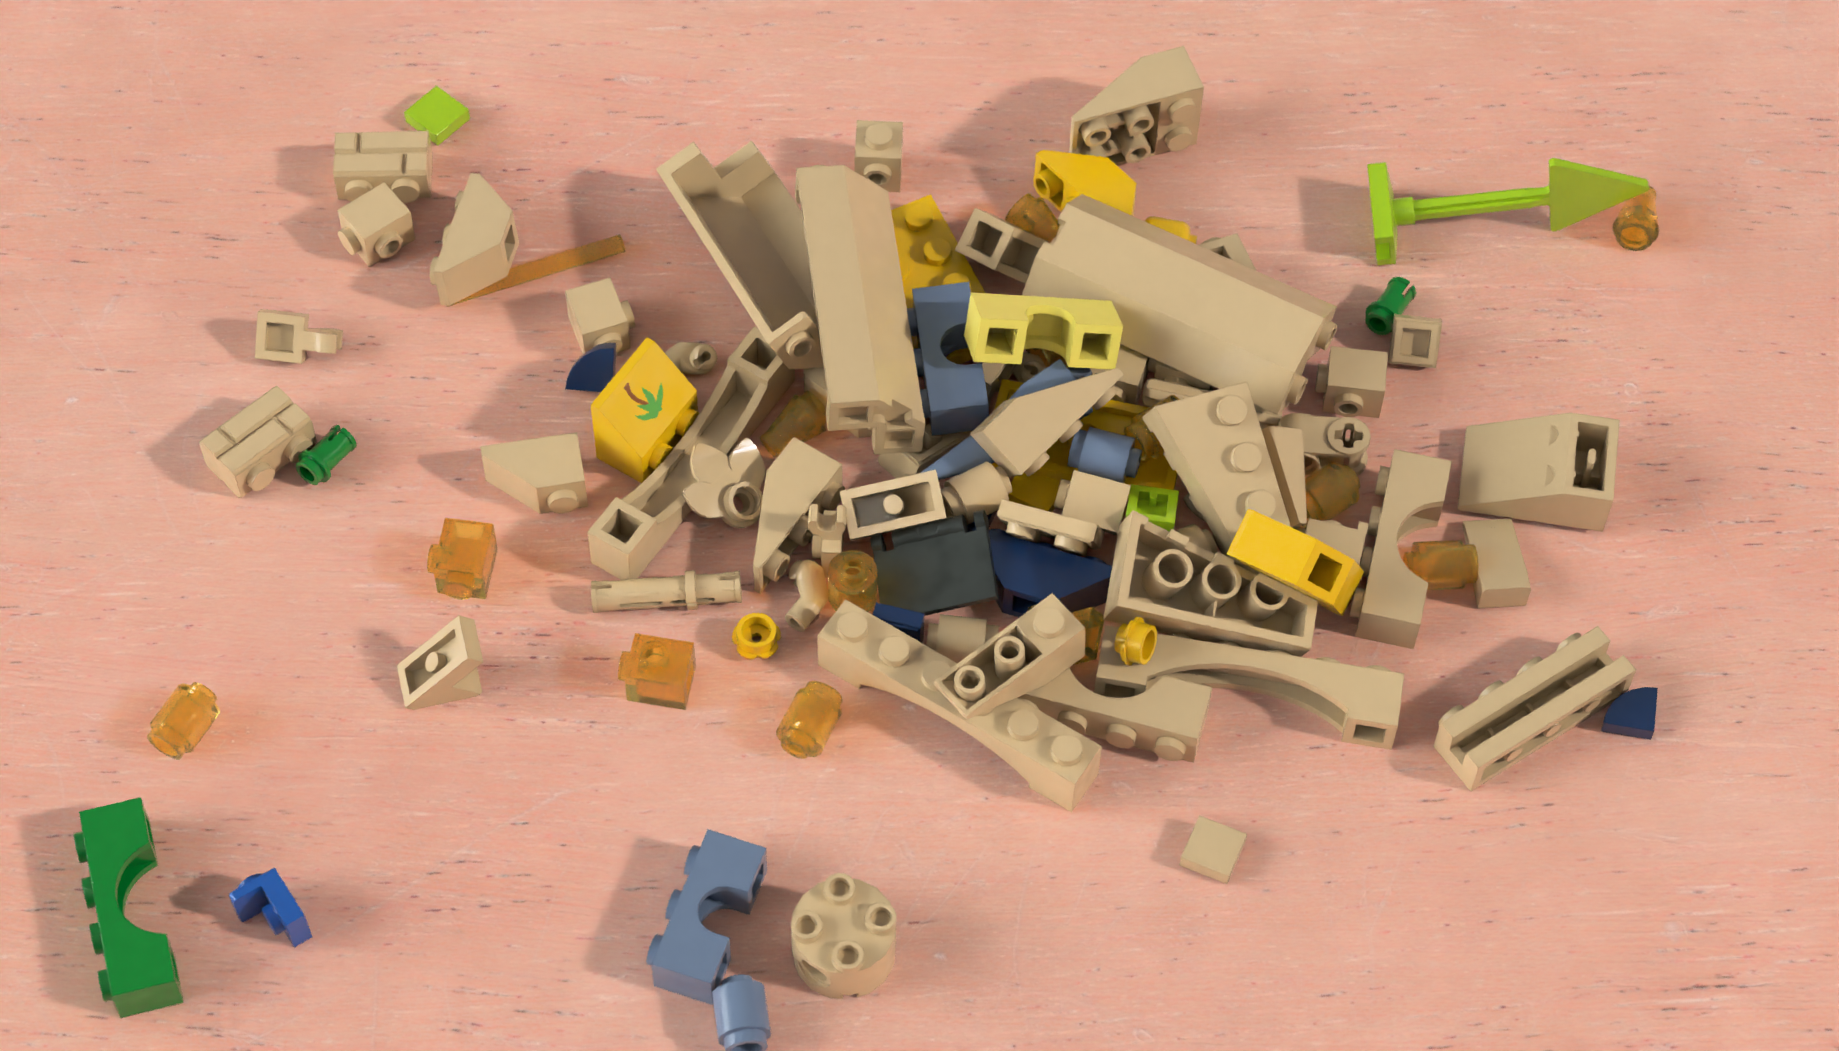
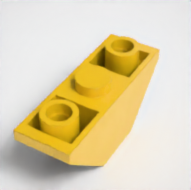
(1067, 175)
(1296, 561)

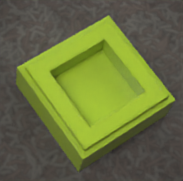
(437, 114)

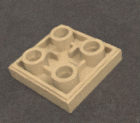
(1032, 523)

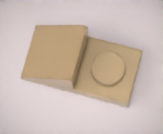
(443, 667)

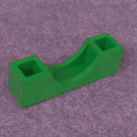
(139, 963)

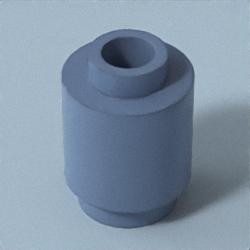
(1104, 454)
(741, 1014)

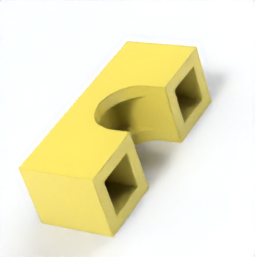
(1077, 329)

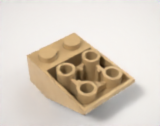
(1143, 111)
(1542, 469)

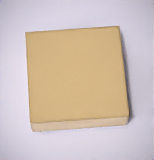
(1415, 340)
(1213, 849)

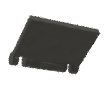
(936, 565)

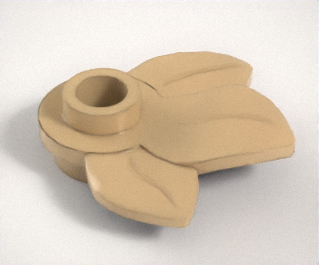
(722, 478)

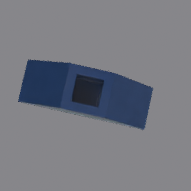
(1033, 571)

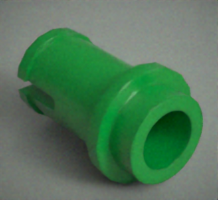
(1381, 313)
(317, 463)

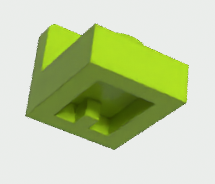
(1154, 503)

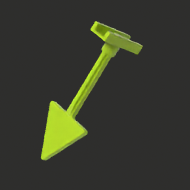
(1572, 195)

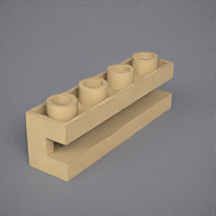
(1532, 708)

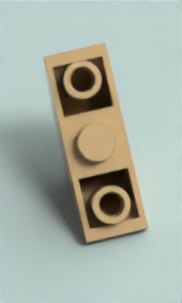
(476, 244)

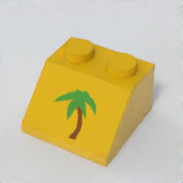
(643, 412)

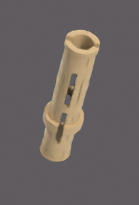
(675, 591)

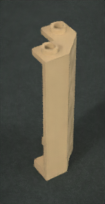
(756, 242)
(1186, 302)
(860, 308)

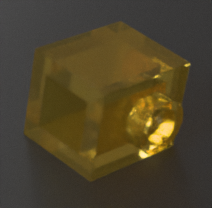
(463, 558)
(658, 671)

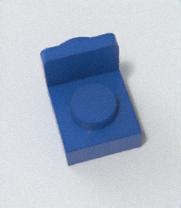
(271, 896)

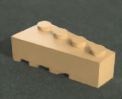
(1220, 459)
(1202, 593)

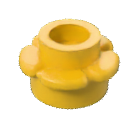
(756, 625)
(1136, 641)

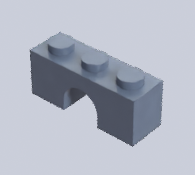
(953, 392)
(720, 876)

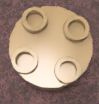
(843, 937)

